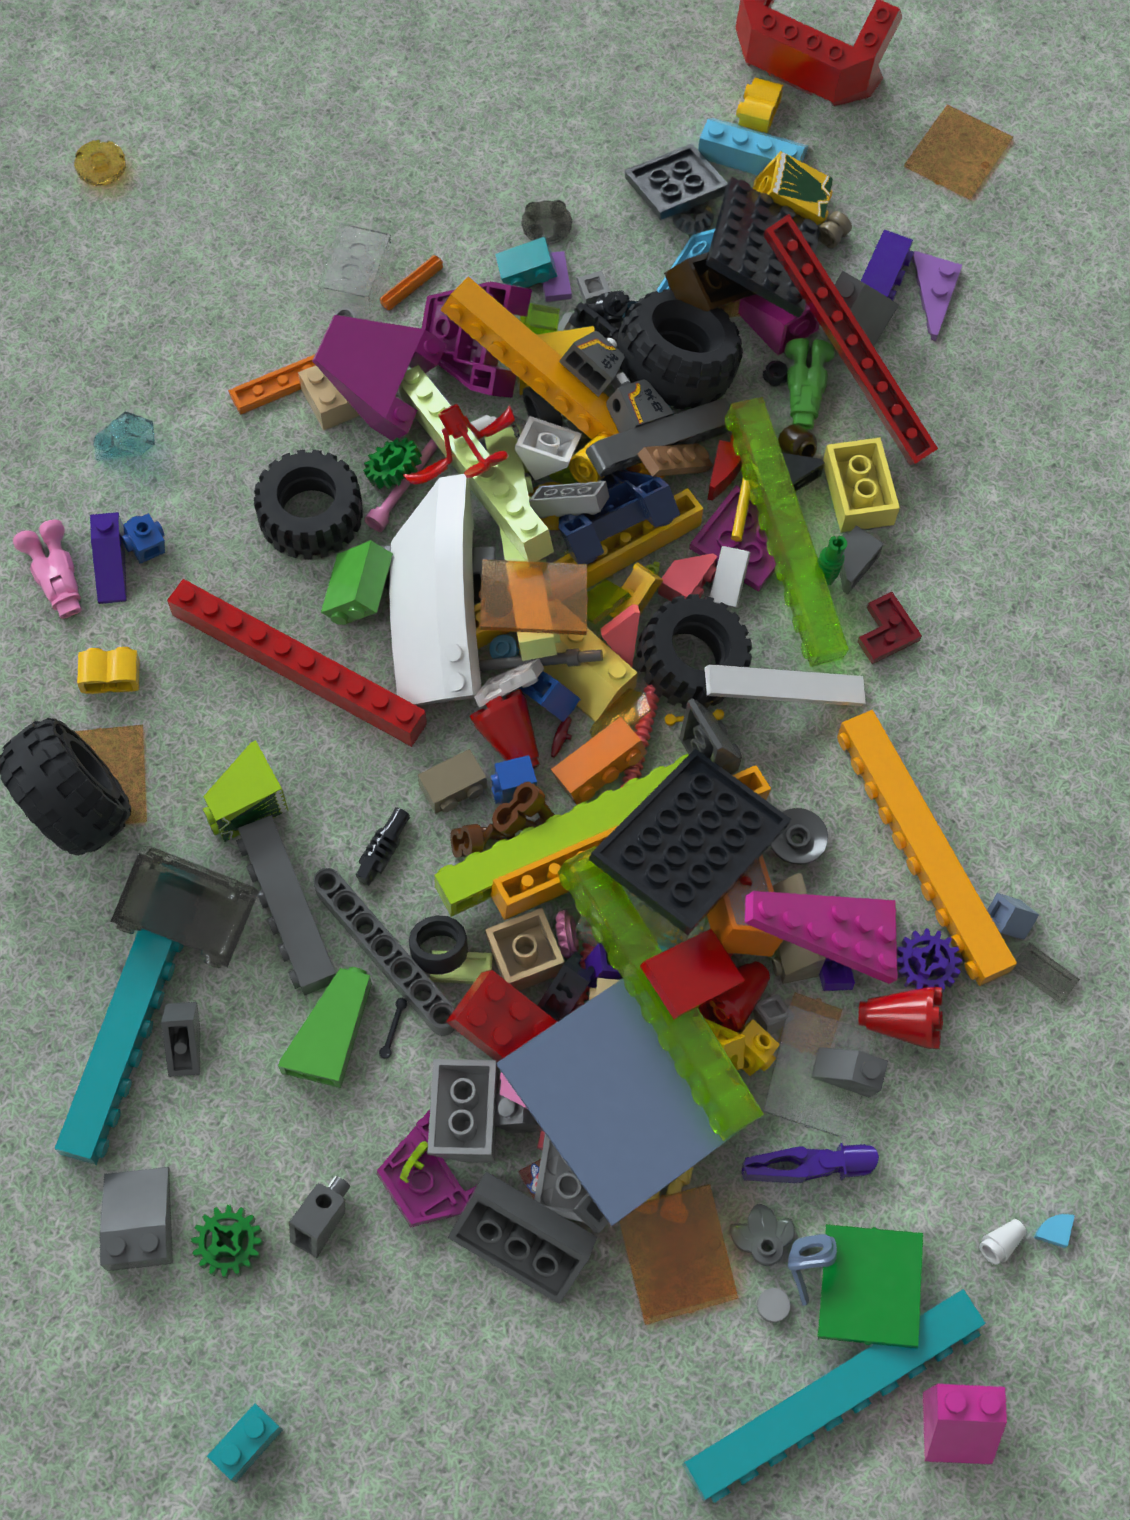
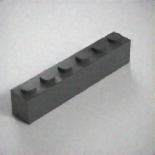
(287, 904)

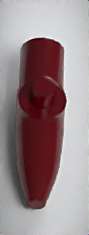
(561, 736)

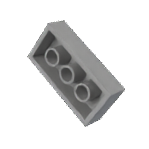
(569, 499)

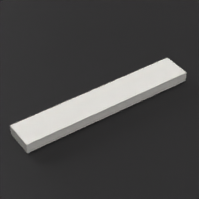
(784, 685)

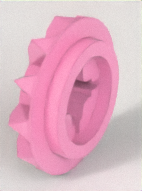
(566, 936)

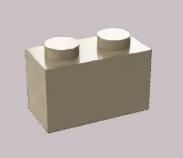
(453, 782)

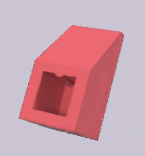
(688, 576)

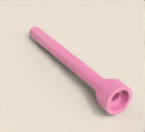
(379, 517)

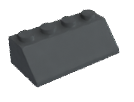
(523, 1237)

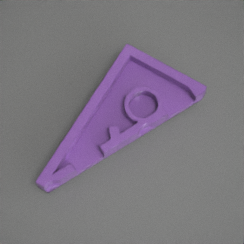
(936, 283)

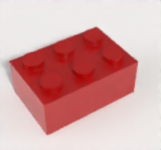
(498, 1016)

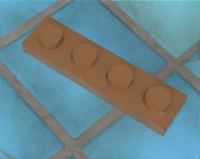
(675, 459)

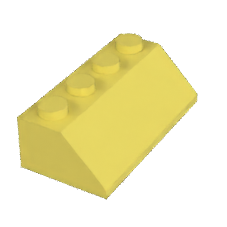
(597, 682)

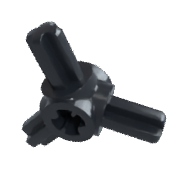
(612, 306)

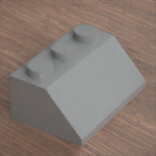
(463, 1110)

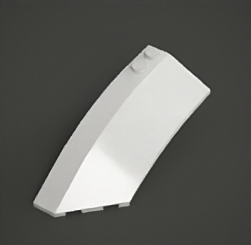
(435, 598)

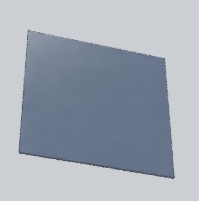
(611, 1102)

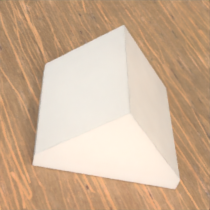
(546, 447)

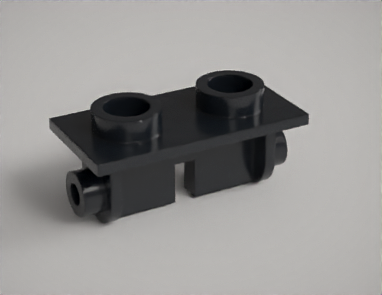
(588, 317)

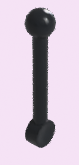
(385, 1052)

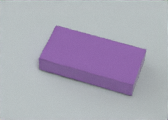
(558, 287)

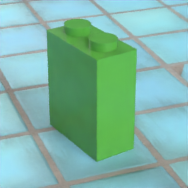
(356, 583)

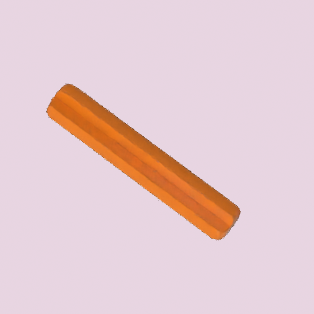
(411, 282)

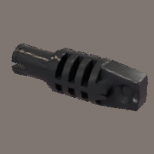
(382, 847)

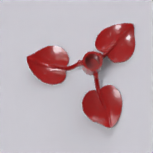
(456, 425)

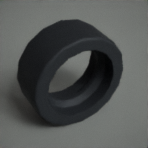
(539, 408)
(438, 926)

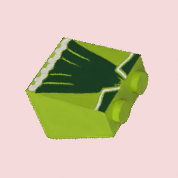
(244, 794)

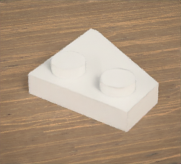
(508, 681)

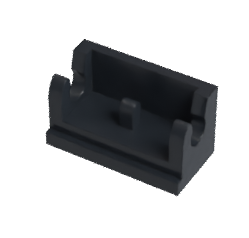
(566, 988)

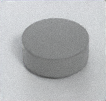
(773, 1305)

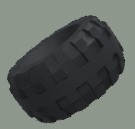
(679, 349)
(64, 787)

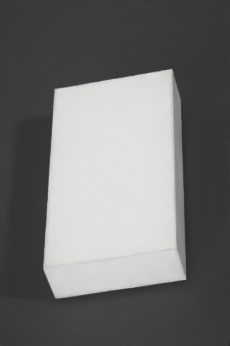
(730, 576)

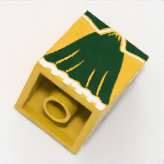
(796, 186)

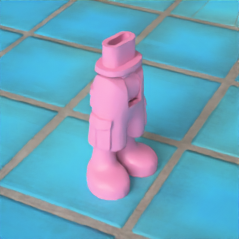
(55, 572)

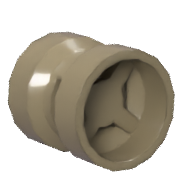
(837, 226)

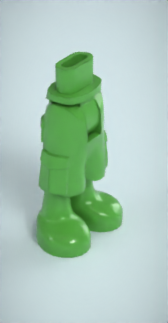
(805, 383)

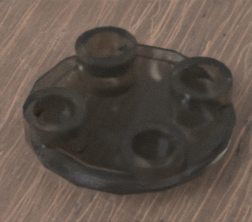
(546, 220)

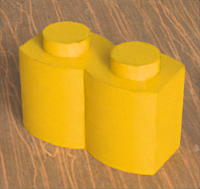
(760, 104)
(108, 670)

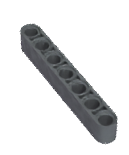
(678, 429)
(379, 938)

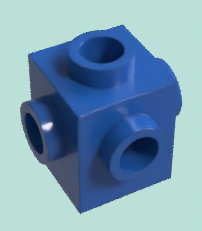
(143, 537)

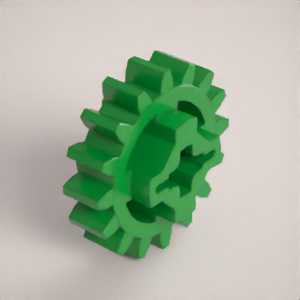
(391, 462)
(217, 1250)

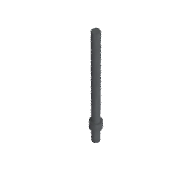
(571, 657)

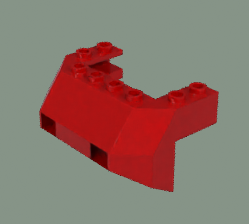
(812, 58)

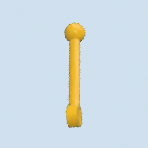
(670, 719)

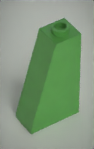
(329, 1033)

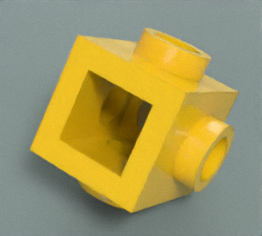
(758, 1048)

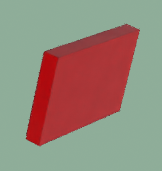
(692, 973)

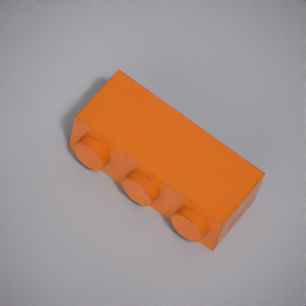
(599, 761)

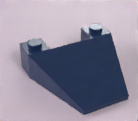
(630, 501)

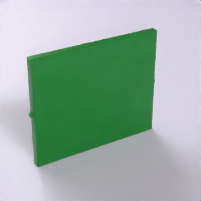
(872, 1287)

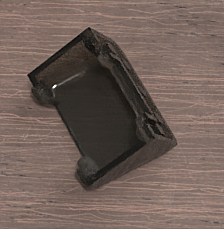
(185, 904)

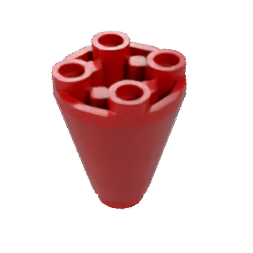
(508, 727)
(736, 1005)
(906, 1016)

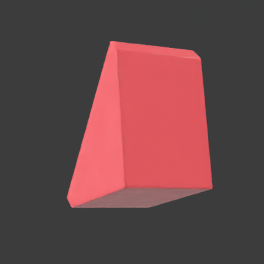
(622, 633)

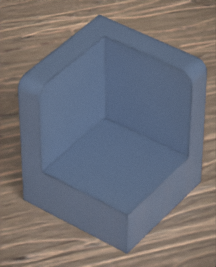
(1012, 916)

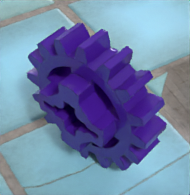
(939, 965)

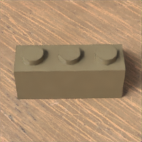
(790, 960)

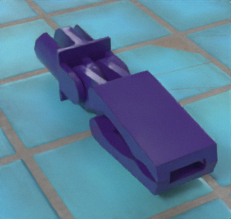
(813, 1163)

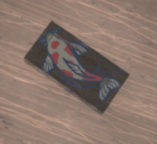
(1045, 973)

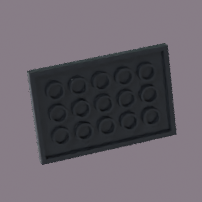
(744, 254)
(690, 841)

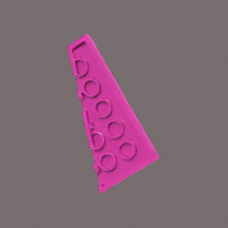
(839, 928)

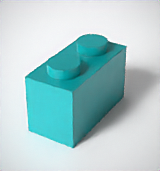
(527, 264)
(245, 1443)

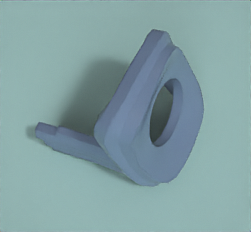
(822, 1259)

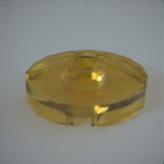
(95, 153)

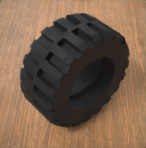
(308, 473)
(698, 618)

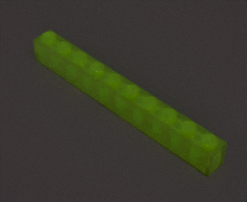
(786, 532)
(688, 1038)

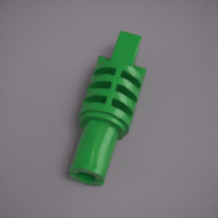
(832, 558)

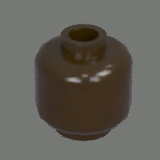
(797, 441)

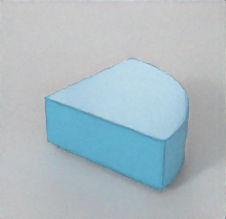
(1056, 1230)

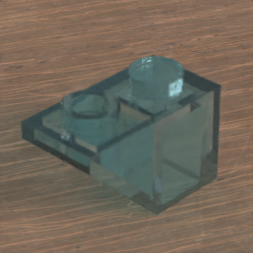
(124, 438)

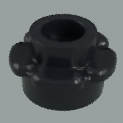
(776, 367)

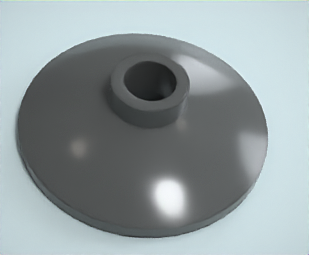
(813, 836)

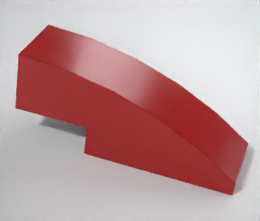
(725, 468)

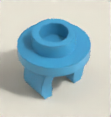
(503, 647)

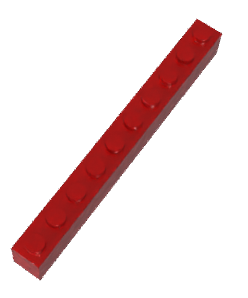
(849, 340)
(298, 662)

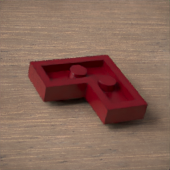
(894, 632)

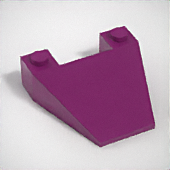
(464, 355)
(369, 363)

